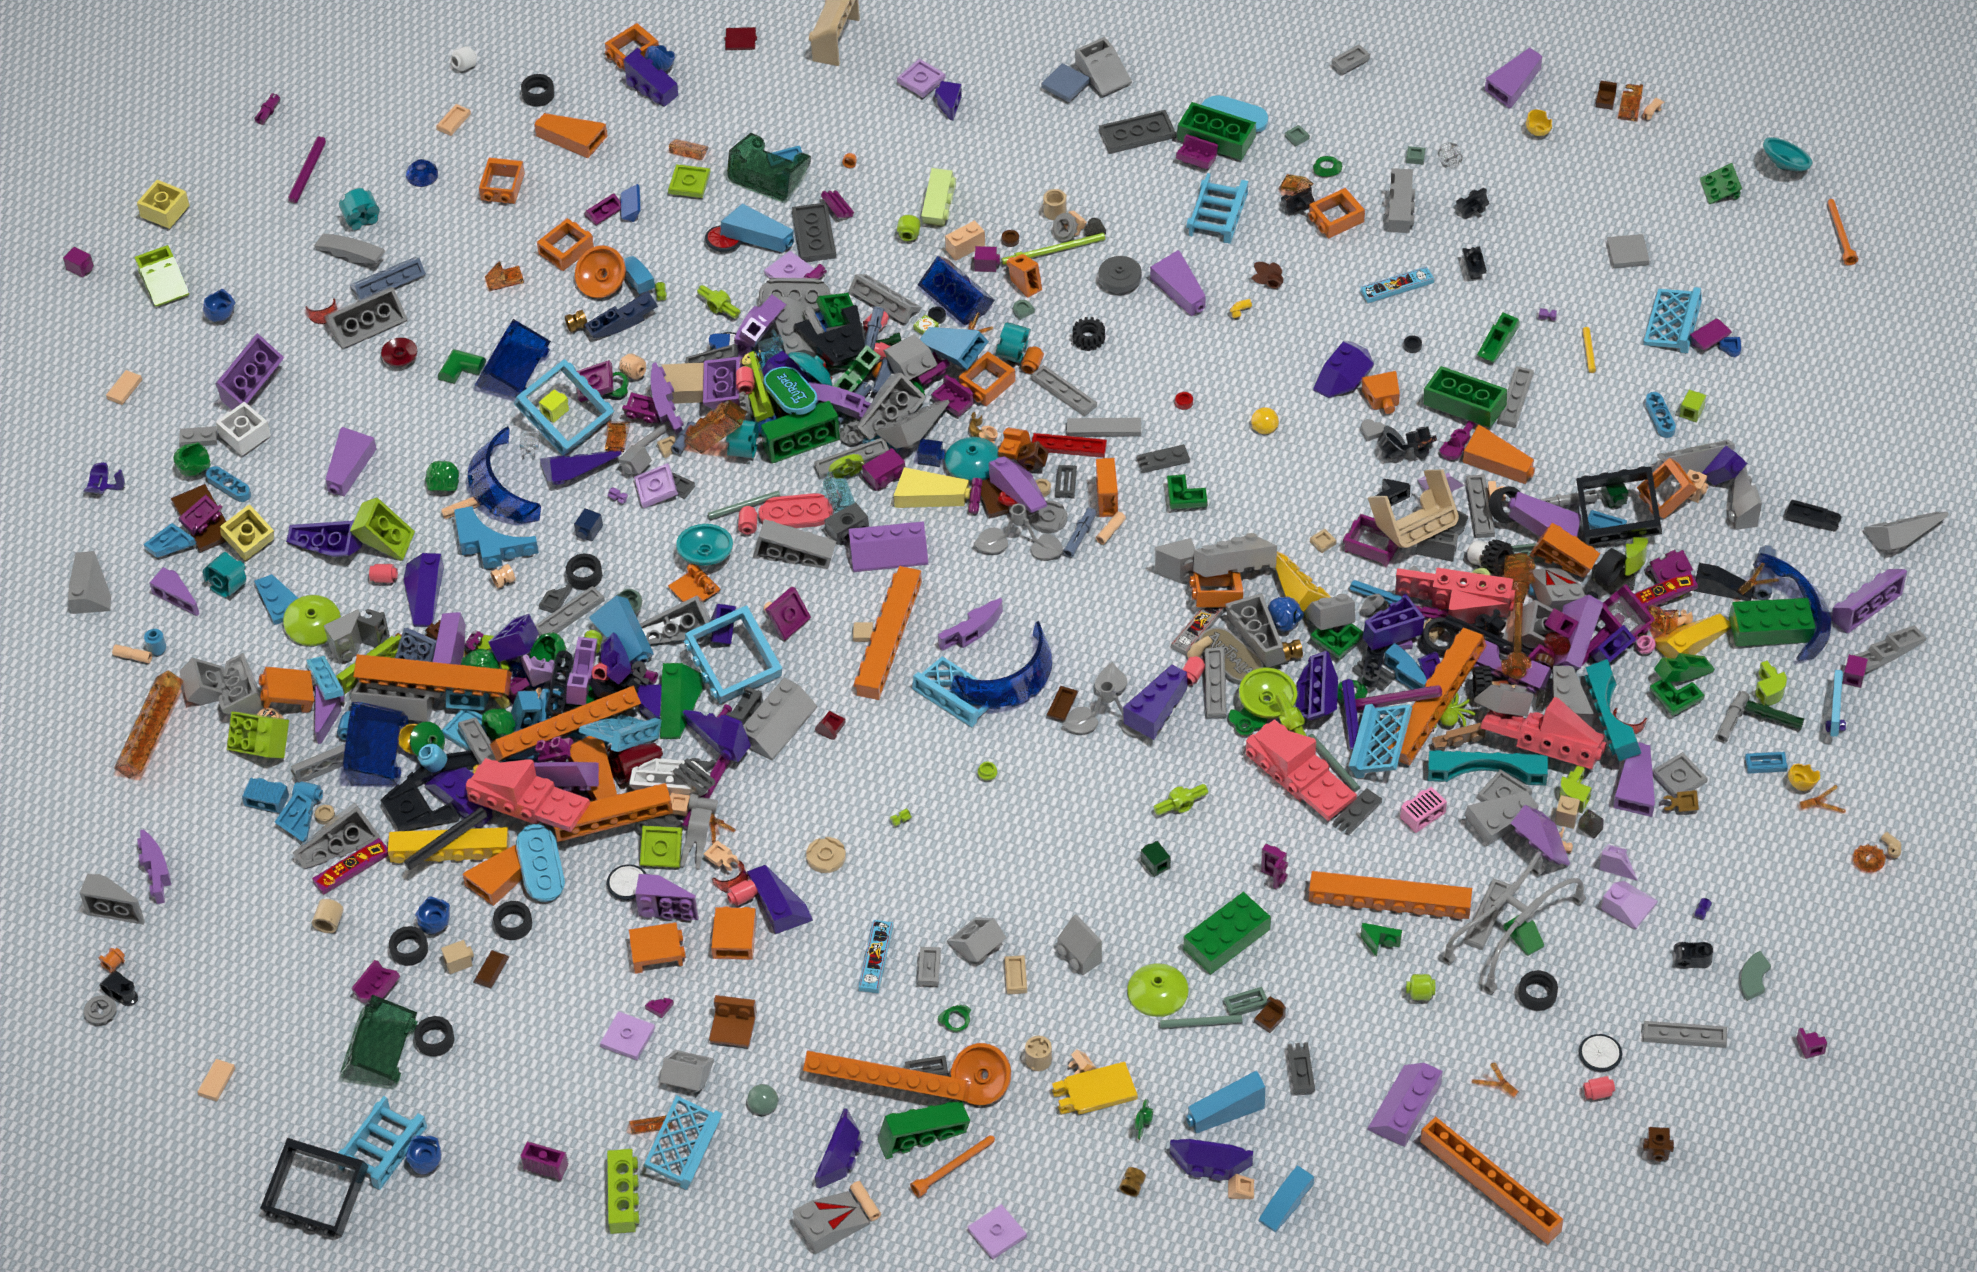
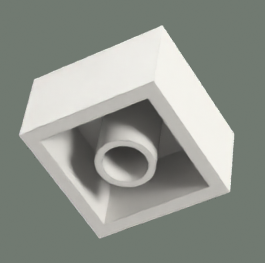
(243, 428)

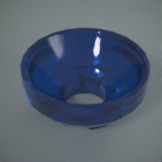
(422, 177)

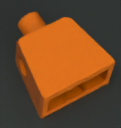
(1025, 274)
(1382, 391)

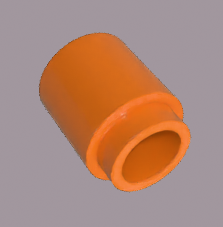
(1032, 359)

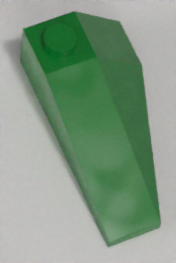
(679, 692)

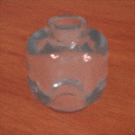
(1450, 155)

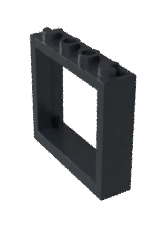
(1624, 531)
(290, 1148)

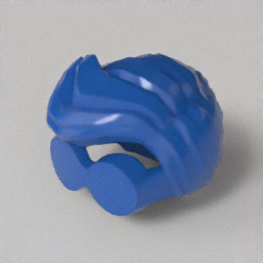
(660, 56)
(218, 305)
(1282, 613)
(433, 915)
(423, 1154)

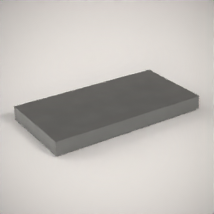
(1137, 131)
(814, 232)

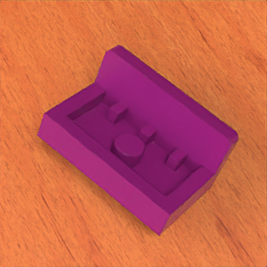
(1197, 152)
(938, 370)
(959, 397)
(641, 407)
(200, 514)
(1671, 566)
(1274, 864)
(375, 981)

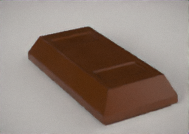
(1062, 703)
(491, 969)

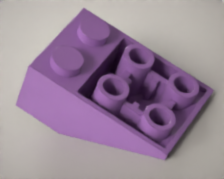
(1541, 833)
(664, 899)

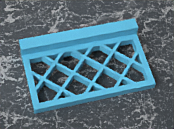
(1687, 319)
(946, 698)
(623, 731)
(1366, 739)
(700, 1143)

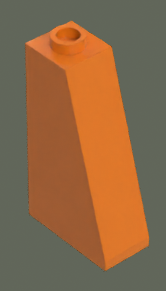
(571, 133)
(1497, 456)
(593, 750)
(495, 876)

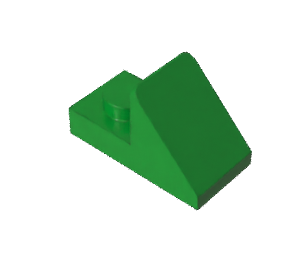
(1375, 935)
(1526, 936)

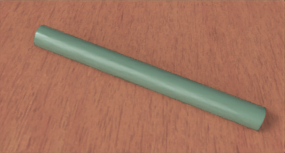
(736, 507)
(1335, 764)
(1201, 1021)

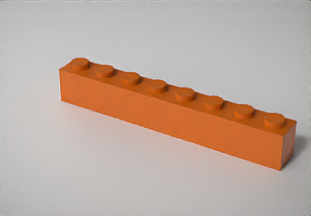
(888, 633)
(433, 675)
(1450, 676)
(564, 723)
(1390, 895)
(886, 1076)
(1491, 1180)

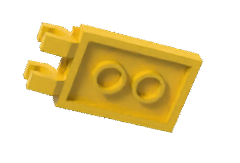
(1095, 1089)

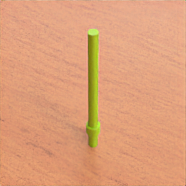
(1058, 247)

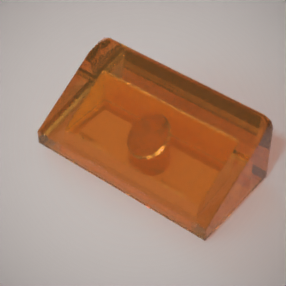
(688, 149)
(1295, 183)
(648, 1124)

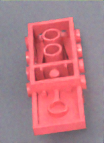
(1462, 600)
(1558, 726)
(1296, 767)
(521, 794)

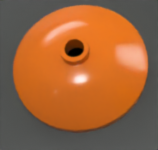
(594, 265)
(971, 1065)

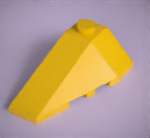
(1296, 583)
(1692, 636)

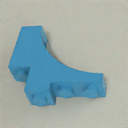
(494, 546)

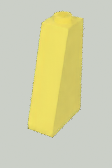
(930, 490)

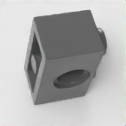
(848, 518)

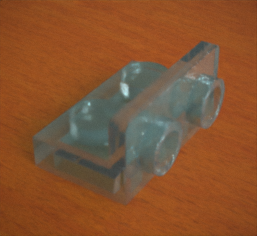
(769, 347)
(838, 492)

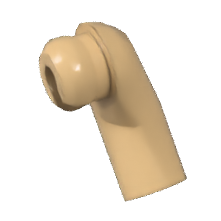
(1198, 647)
(1894, 847)

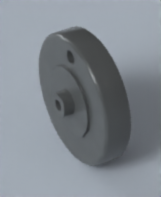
(1120, 274)

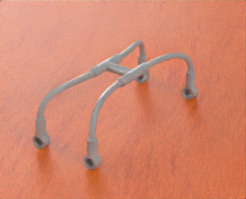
(1537, 869)

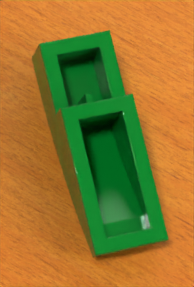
(1499, 337)
(1683, 667)

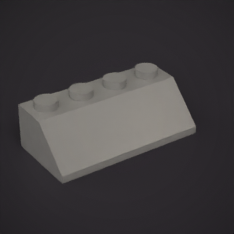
(366, 317)
(784, 326)
(415, 706)
(778, 718)

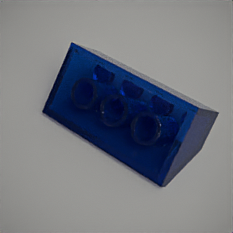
(955, 290)

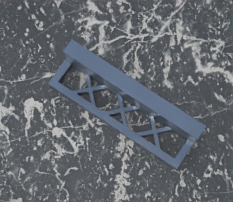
(390, 277)

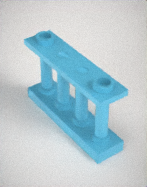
(1232, 217)
(397, 1153)

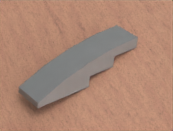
(355, 250)
(1892, 647)

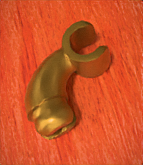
(973, 429)

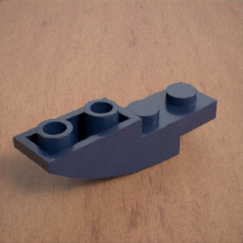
(620, 319)

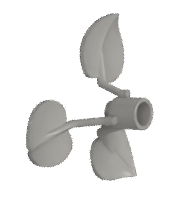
(994, 541)
(1108, 683)

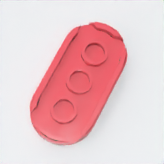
(797, 510)

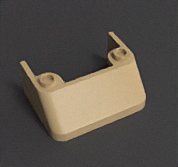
(829, 27)
(1436, 514)

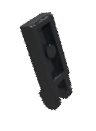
(1813, 515)

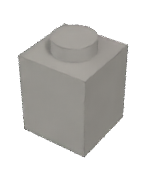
(635, 460)

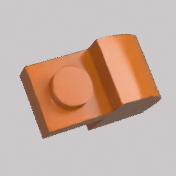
(1012, 442)

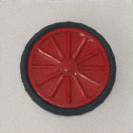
(720, 242)

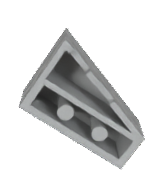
(1400, 201)
(1569, 690)

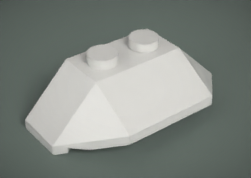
(660, 772)

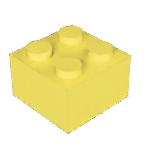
(163, 204)
(247, 532)

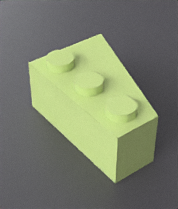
(938, 197)

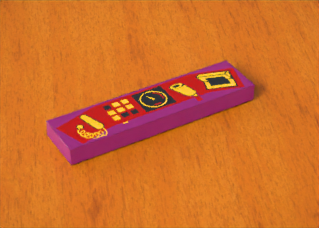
(1667, 590)
(351, 866)

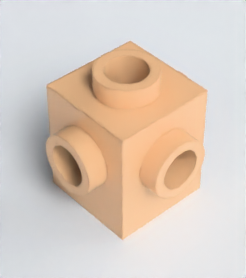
(1700, 482)

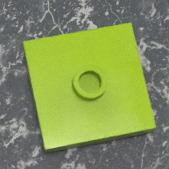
(689, 181)
(661, 846)

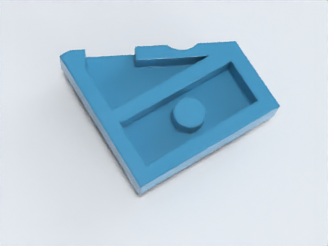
(169, 541)

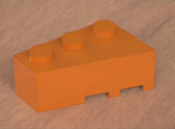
(1566, 550)

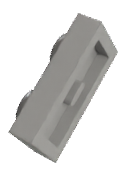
(1350, 59)
(204, 435)
(929, 966)

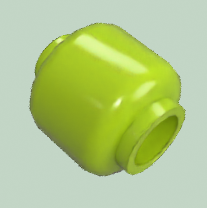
(908, 227)
(1421, 987)

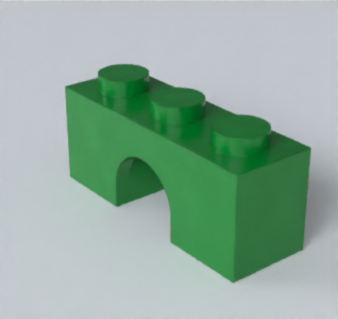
(858, 370)

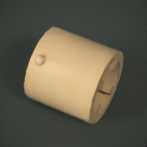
(1054, 203)
(327, 916)
(1038, 1053)

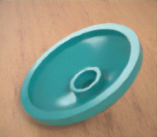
(1786, 155)
(813, 366)
(970, 458)
(704, 544)

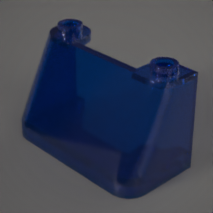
(513, 360)
(373, 745)

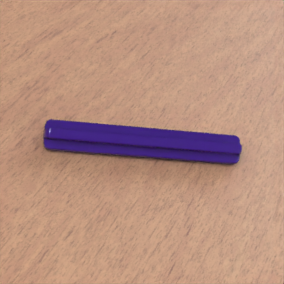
(1350, 711)

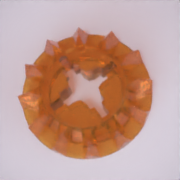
(1874, 863)

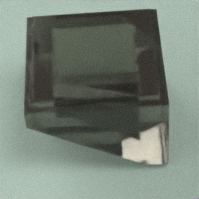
(1591, 823)

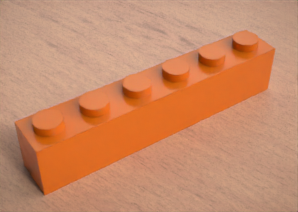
(620, 811)

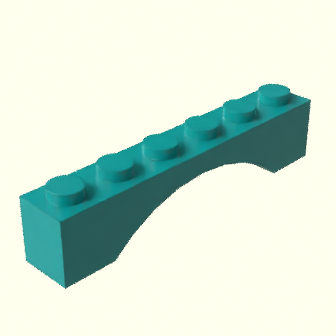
(1622, 736)
(1528, 768)

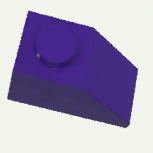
(949, 98)
(1724, 466)
(1613, 645)
(650, 701)

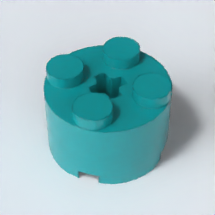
(359, 208)
(1013, 342)
(743, 440)
(225, 575)

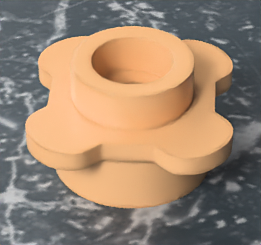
(988, 433)

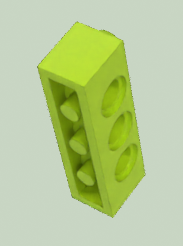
(618, 1162)

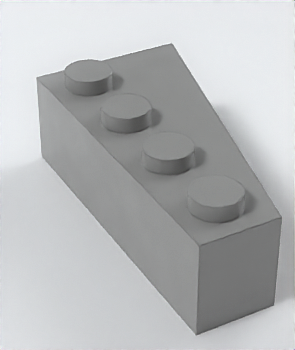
(793, 545)
(1234, 555)
(1256, 626)

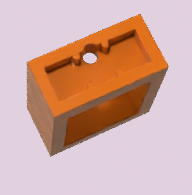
(634, 32)
(496, 167)
(1349, 203)
(565, 259)
(997, 367)
(1660, 475)
(1106, 487)
(1216, 598)

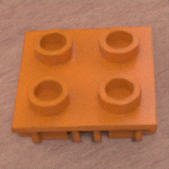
(694, 584)

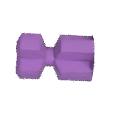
(1543, 314)
(615, 494)

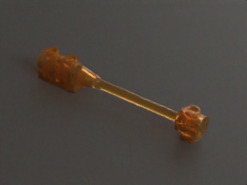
(1518, 568)

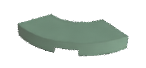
(1752, 975)

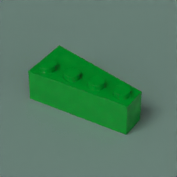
(922, 1127)

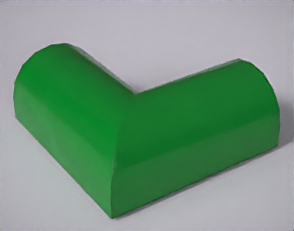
(831, 308)
(458, 362)
(1184, 498)
(1338, 643)
(1676, 700)

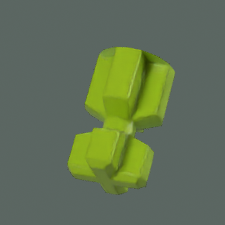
(660, 290)
(903, 815)

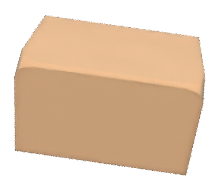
(1240, 1187)

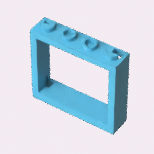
(545, 427)
(760, 641)

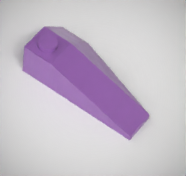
(1016, 483)

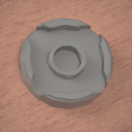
(1050, 519)

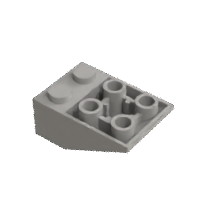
(1102, 65)

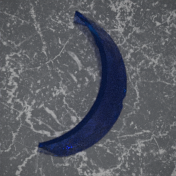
(491, 492)
(1817, 604)
(1013, 689)

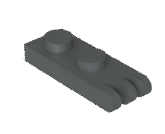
(1163, 458)
(1358, 811)
(1301, 1069)

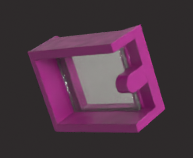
(1369, 541)
(1626, 610)

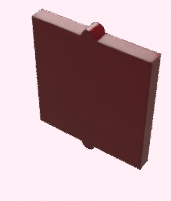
(740, 38)

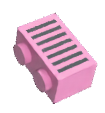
(1423, 809)

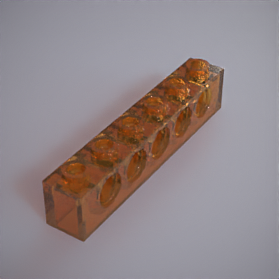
(148, 724)

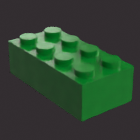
(1226, 130)
(1465, 396)
(800, 433)
(1771, 622)
(1227, 932)

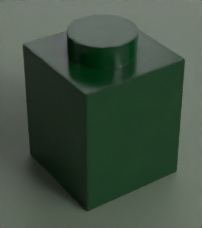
(1615, 495)
(1155, 858)

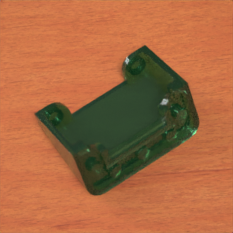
(764, 171)
(378, 1042)

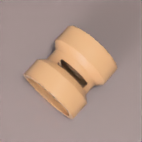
(502, 576)

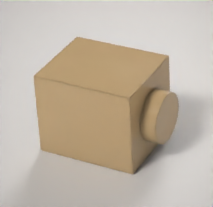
(1567, 812)
(457, 956)

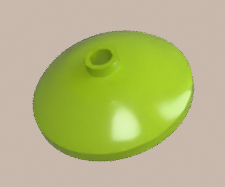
(307, 628)
(1262, 685)
(1160, 998)

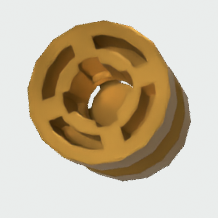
(575, 321)
(1293, 649)
(1133, 1179)

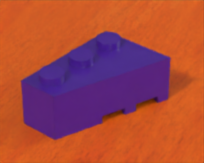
(648, 79)
(1394, 624)
(514, 639)

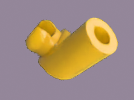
(1240, 305)

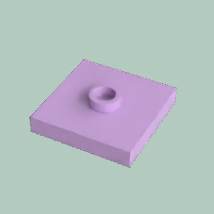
(921, 78)
(788, 267)
(656, 485)
(627, 1035)
(997, 1231)

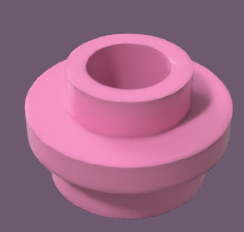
(1645, 640)

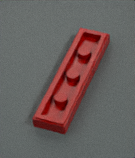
(1072, 445)

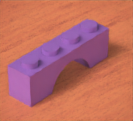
(581, 676)
(1533, 680)

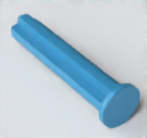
(1368, 590)

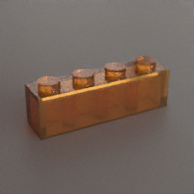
(714, 426)

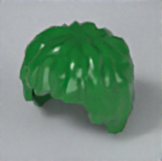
(192, 459)
(442, 476)
(548, 646)
(481, 658)
(498, 723)

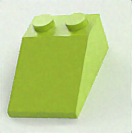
(382, 529)

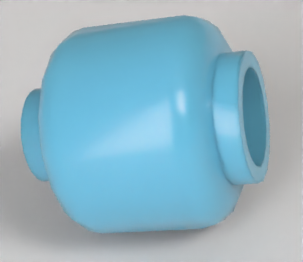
(432, 757)

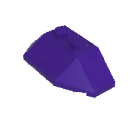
(1343, 370)
(1317, 687)
(451, 787)
(840, 1152)
(1210, 1158)

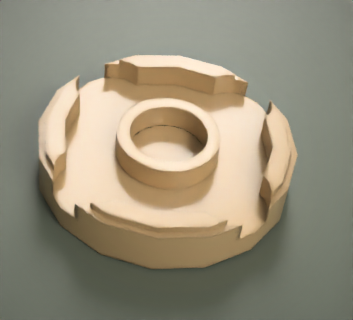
(826, 855)

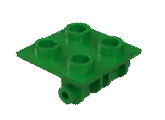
(1721, 184)

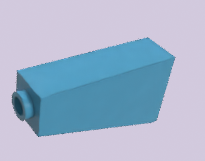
(757, 229)
(955, 345)
(620, 618)
(1228, 1103)

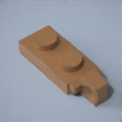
(1459, 736)

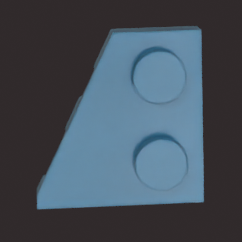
(297, 816)

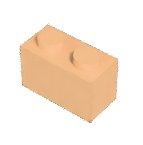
(963, 240)

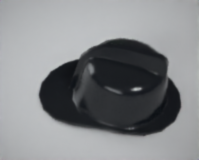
(1391, 443)

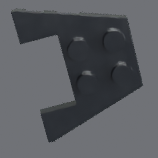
(837, 344)
(408, 807)

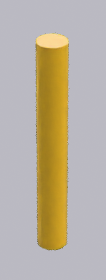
(1589, 350)

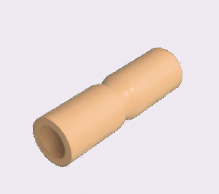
(1109, 529)
(130, 653)
(865, 1200)

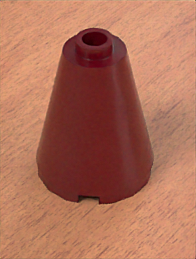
(623, 761)

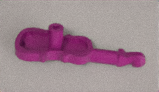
(1453, 449)

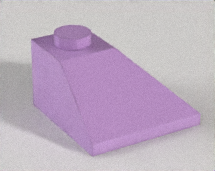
(1627, 903)

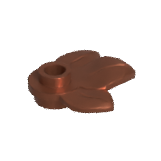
(1268, 274)

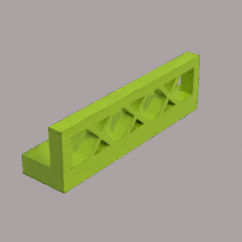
(759, 397)
(385, 649)

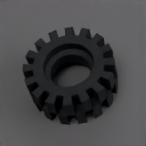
(1088, 326)
(1495, 556)
(1481, 679)

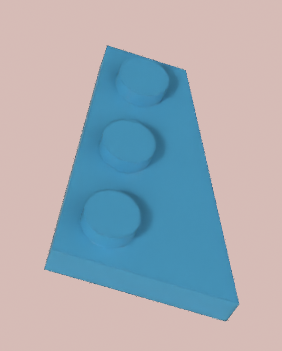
(275, 597)

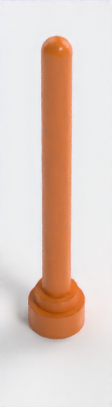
(1849, 256)
(921, 1186)

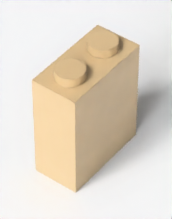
(686, 381)

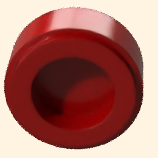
(1184, 400)

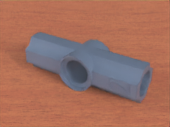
(1764, 591)

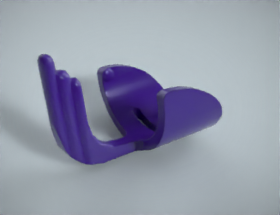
(101, 470)

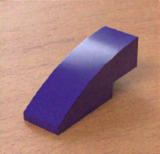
(615, 658)

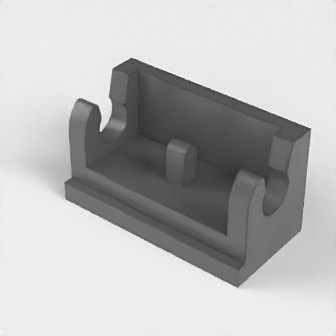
(1439, 546)
(373, 629)
(747, 705)

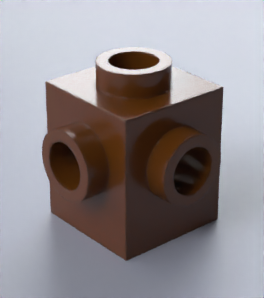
(1032, 456)
(1658, 1143)

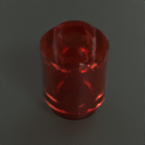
(1557, 643)

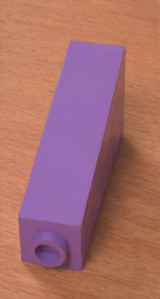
(1514, 77)
(1178, 282)
(348, 460)
(1538, 515)
(1586, 612)
(450, 639)
(1636, 785)

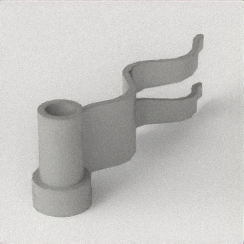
(698, 826)

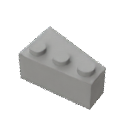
(1494, 817)

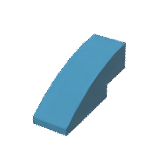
(638, 275)
(1405, 667)
(1287, 1198)

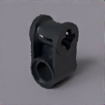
(1693, 955)
(119, 988)

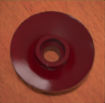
(399, 351)

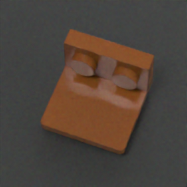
(733, 1021)

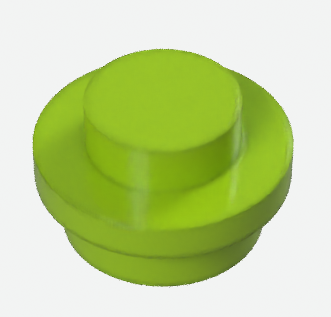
(987, 771)

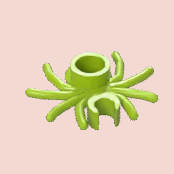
(1450, 716)

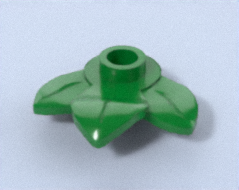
(1246, 719)
(1143, 1117)

